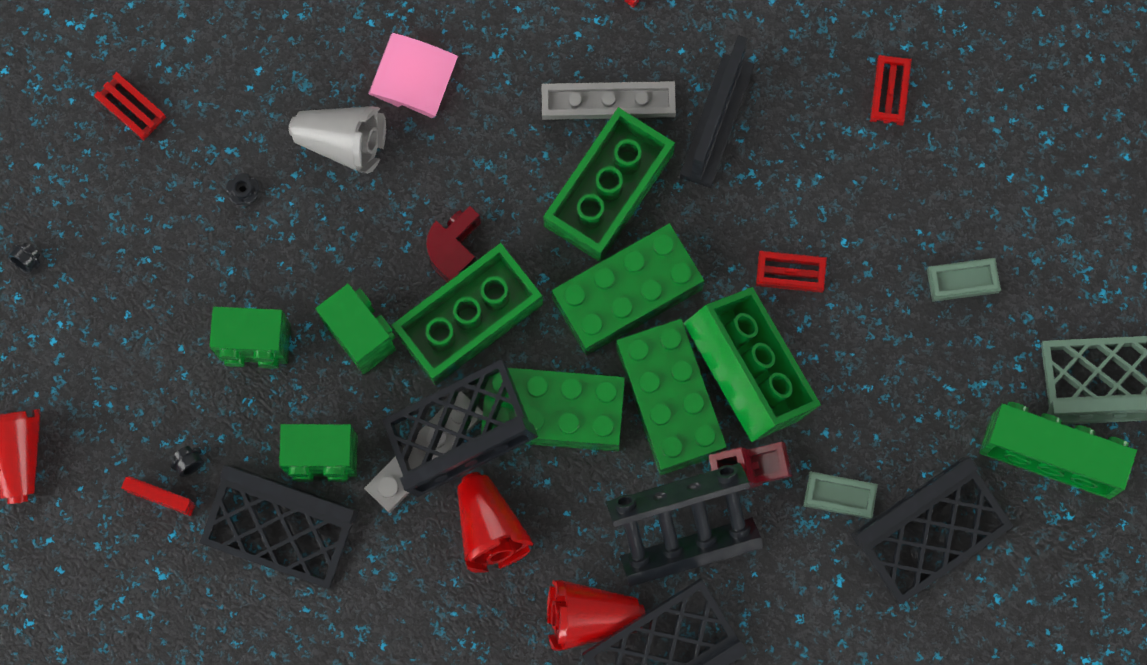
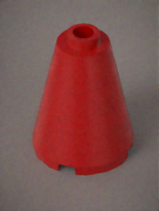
(18, 455)
(489, 525)
(587, 614)

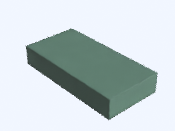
(963, 279)
(840, 495)

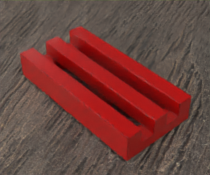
(110, 88)
(886, 116)
(791, 284)
(158, 495)

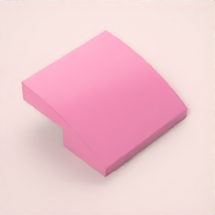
(413, 74)

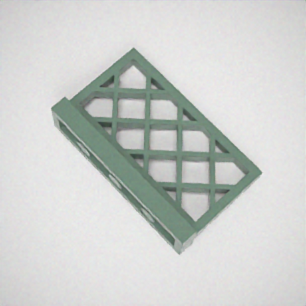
(1095, 408)

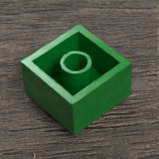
(355, 328)
(250, 336)
(318, 451)

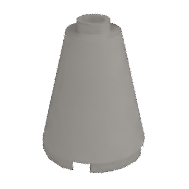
(342, 135)

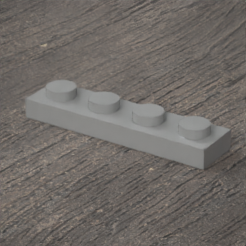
(603, 99)
(387, 486)

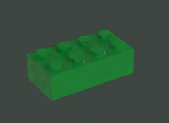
(609, 184)
(627, 289)
(468, 314)
(751, 364)
(670, 396)
(565, 407)
(1058, 451)

